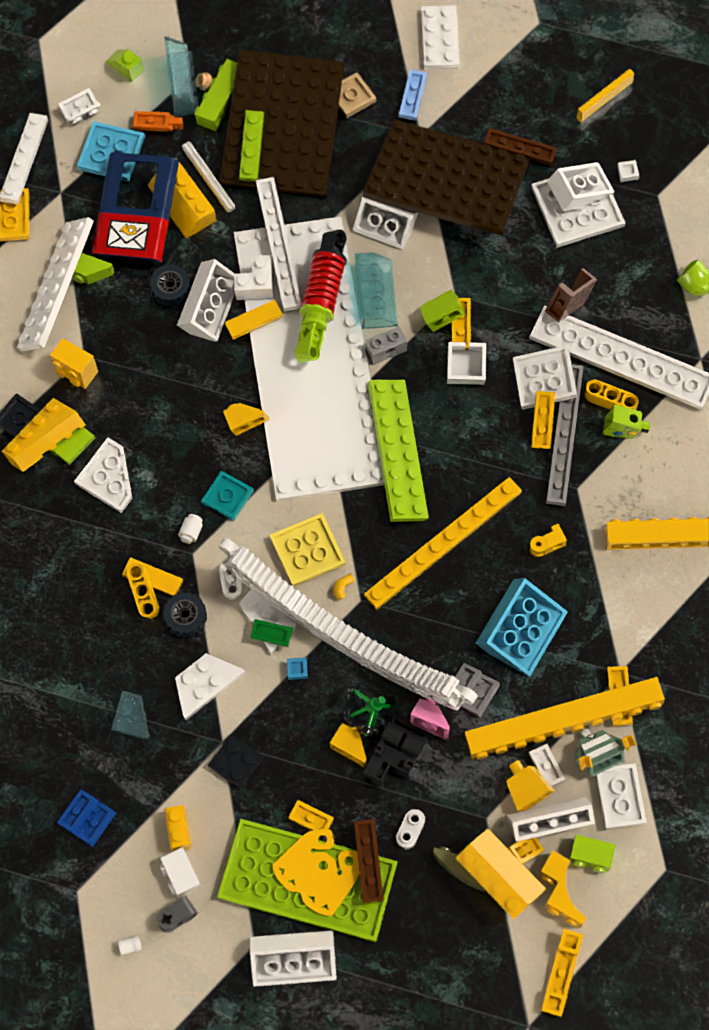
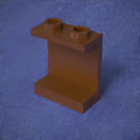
(569, 300)

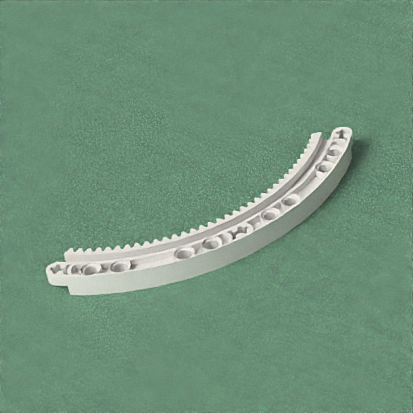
(387, 663)

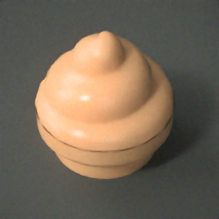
(203, 81)

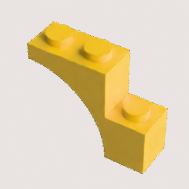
(559, 902)

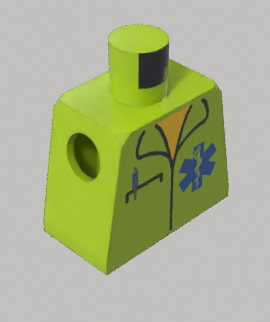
(624, 422)

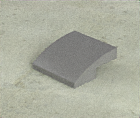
(480, 684)

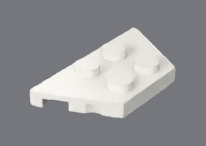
(204, 682)

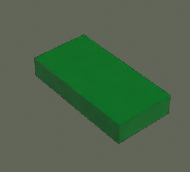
(271, 633)

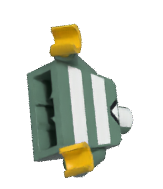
(601, 751)

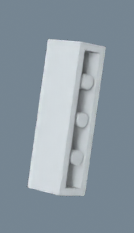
(551, 819)

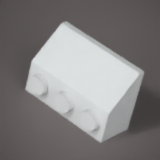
(384, 222)

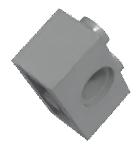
(386, 345)

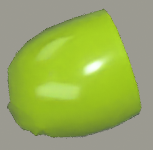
(695, 278)

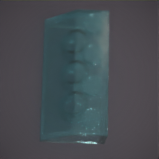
(180, 77)
(375, 291)

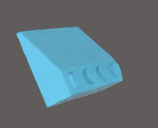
(521, 626)

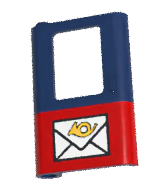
(133, 230)

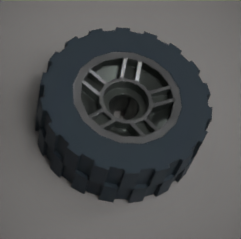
(168, 276)
(175, 609)

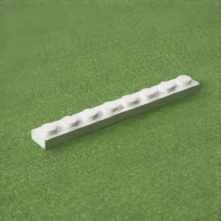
(278, 244)

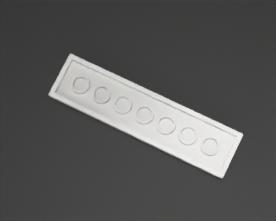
(54, 285)

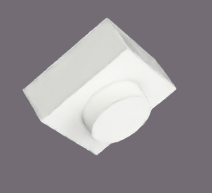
(628, 171)

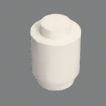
(190, 529)

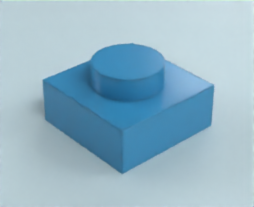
(297, 668)

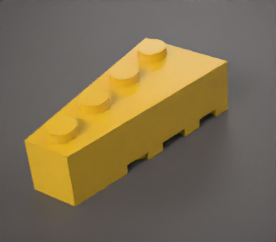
(42, 434)

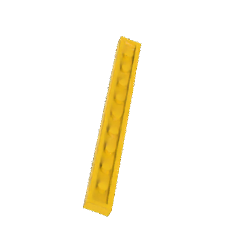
(442, 543)

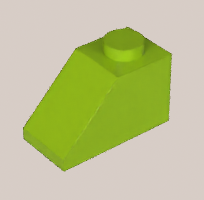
(126, 63)
(91, 269)

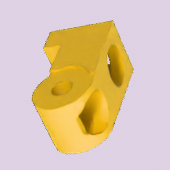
(548, 543)

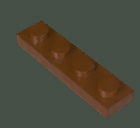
(534, 150)
(368, 861)

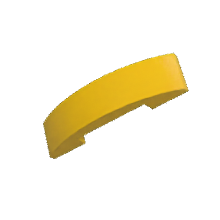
(562, 972)

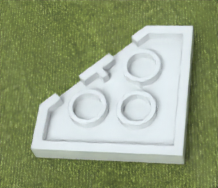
(107, 476)

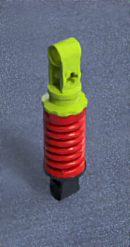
(321, 294)

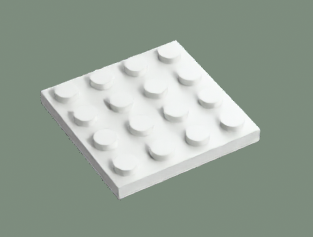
(579, 223)

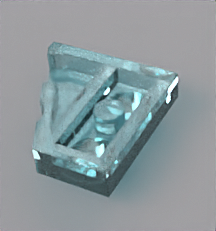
(131, 716)

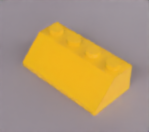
(189, 206)
(501, 873)

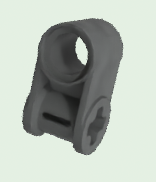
(178, 913)

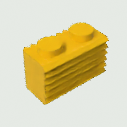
(178, 828)

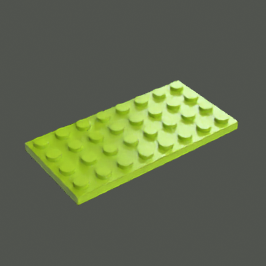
(252, 883)

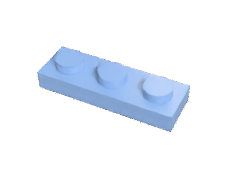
(413, 95)

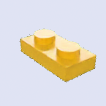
(310, 817)

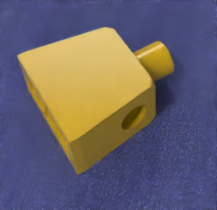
(527, 786)

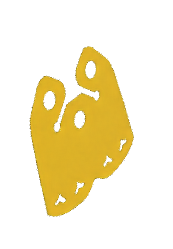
(312, 881)

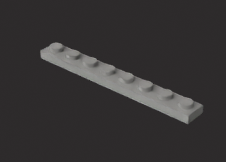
(564, 445)

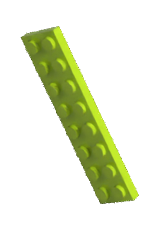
(397, 450)

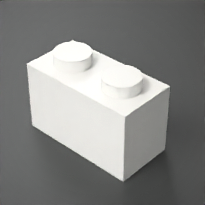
(180, 873)

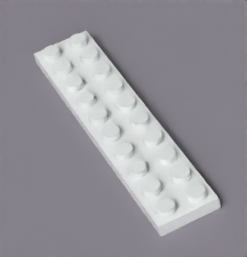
(624, 358)

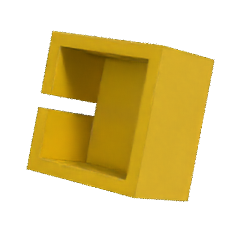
(73, 363)

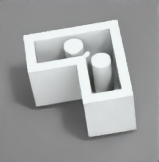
(256, 284)

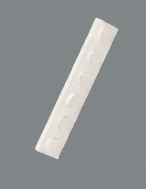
(23, 158)

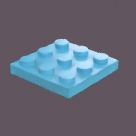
(104, 140)

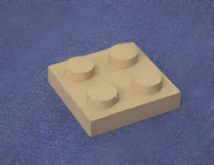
(355, 95)

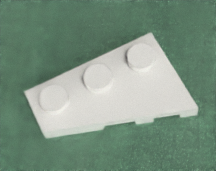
(258, 608)

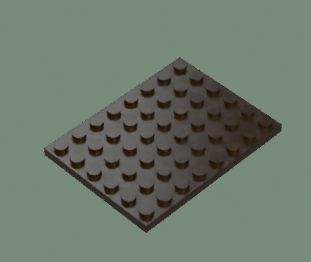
(299, 120)
(447, 177)

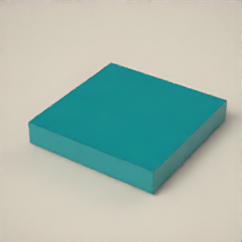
(227, 496)

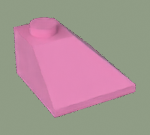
(430, 718)

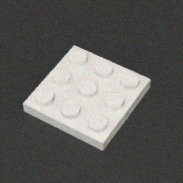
(546, 372)

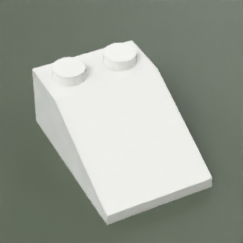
(579, 185)

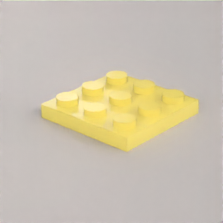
(307, 549)

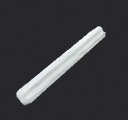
(208, 177)

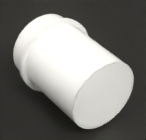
(130, 945)

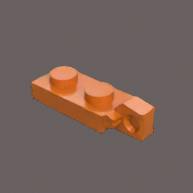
(156, 121)

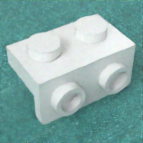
(78, 106)

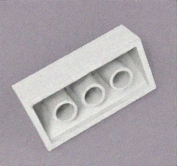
(208, 301)
(292, 958)

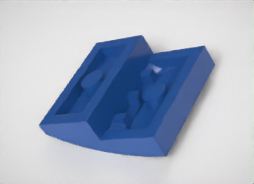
(86, 818)

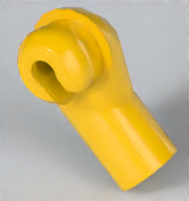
(340, 585)

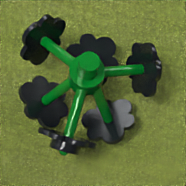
(366, 703)

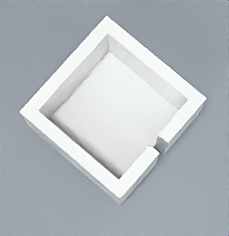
(466, 366)

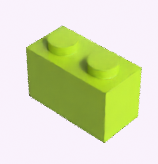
(442, 310)
(592, 853)

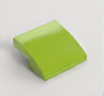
(72, 447)

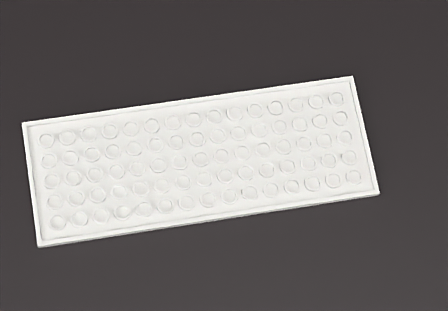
(318, 409)

